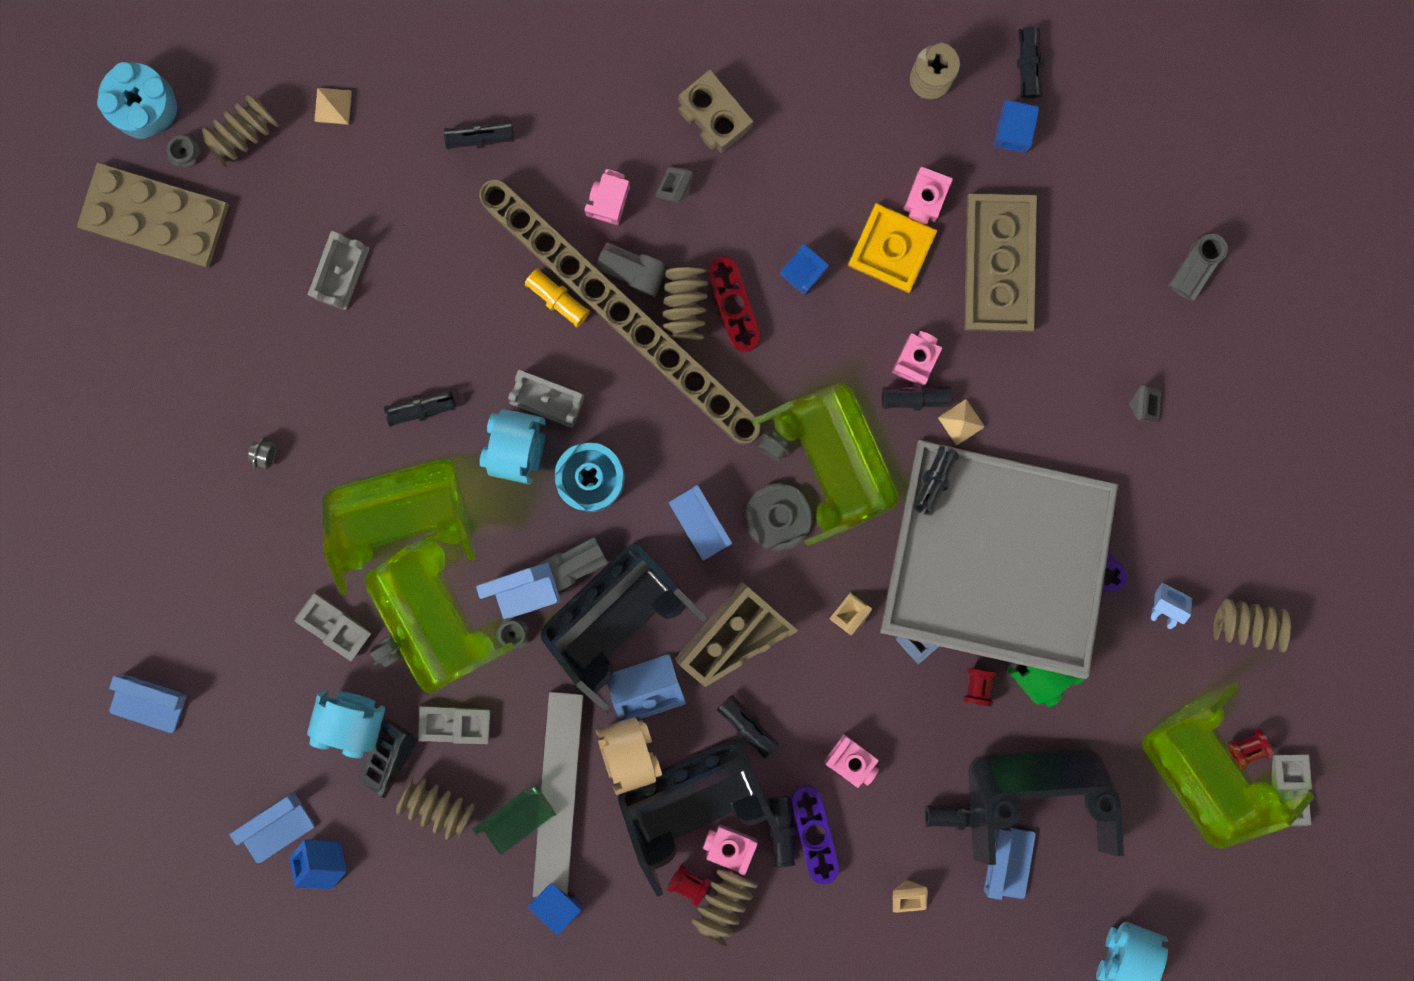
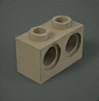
(722, 108)

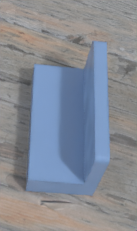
(700, 522)
(522, 591)
(645, 689)
(146, 702)
(274, 828)
(1012, 865)

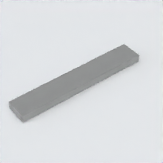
(559, 789)

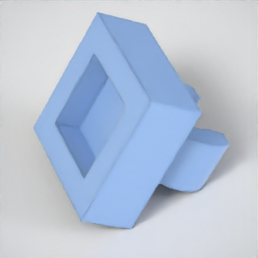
(1172, 604)

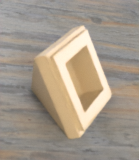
(333, 106)
(961, 422)
(851, 614)
(909, 897)

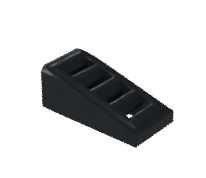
(399, 754)

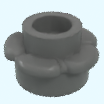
(176, 144)
(774, 446)
(262, 453)
(508, 625)
(385, 652)

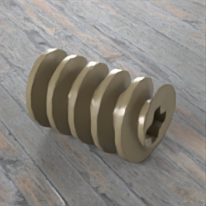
(936, 58)
(238, 129)
(684, 303)
(1253, 623)
(435, 809)
(723, 905)

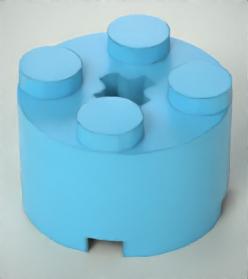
(123, 87)
(513, 446)
(570, 479)
(345, 723)
(1133, 955)

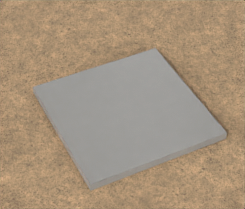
(1003, 562)

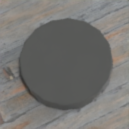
(778, 517)

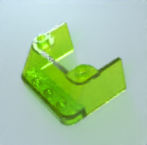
(840, 455)
(391, 510)
(424, 617)
(1209, 782)

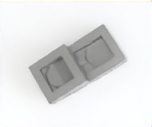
(332, 626)
(453, 724)
(1291, 779)

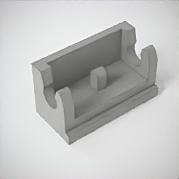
(338, 271)
(546, 399)

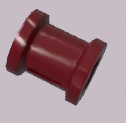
(980, 686)
(1250, 749)
(688, 885)

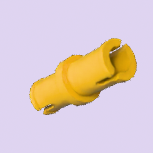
(557, 297)

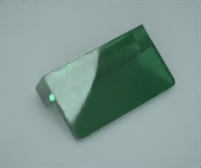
(516, 820)

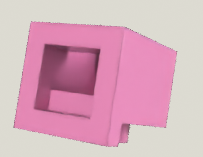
(927, 181)
(608, 197)
(911, 369)
(845, 751)
(743, 843)

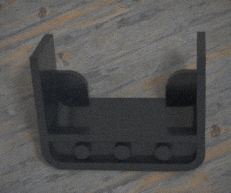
(608, 614)
(1003, 779)
(691, 797)

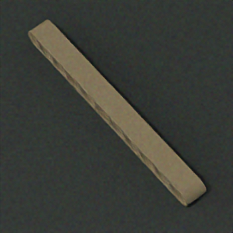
(612, 297)

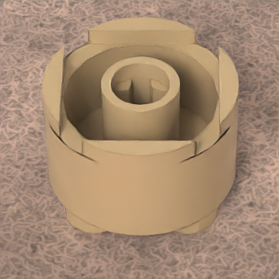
(627, 754)

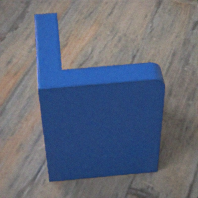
(1016, 126)
(804, 269)
(317, 864)
(555, 908)

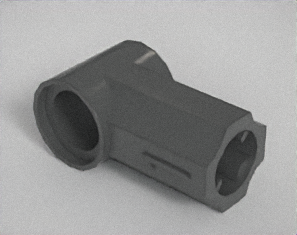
(1196, 267)
(639, 272)
(575, 563)

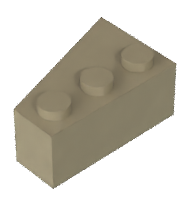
(732, 636)

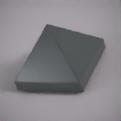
(675, 185)
(1146, 404)

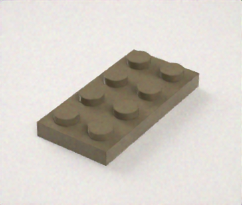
(152, 215)
(1000, 262)

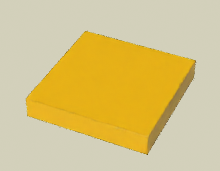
(892, 248)

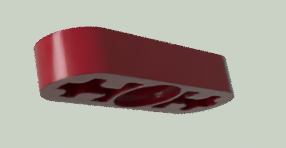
(717, 283)

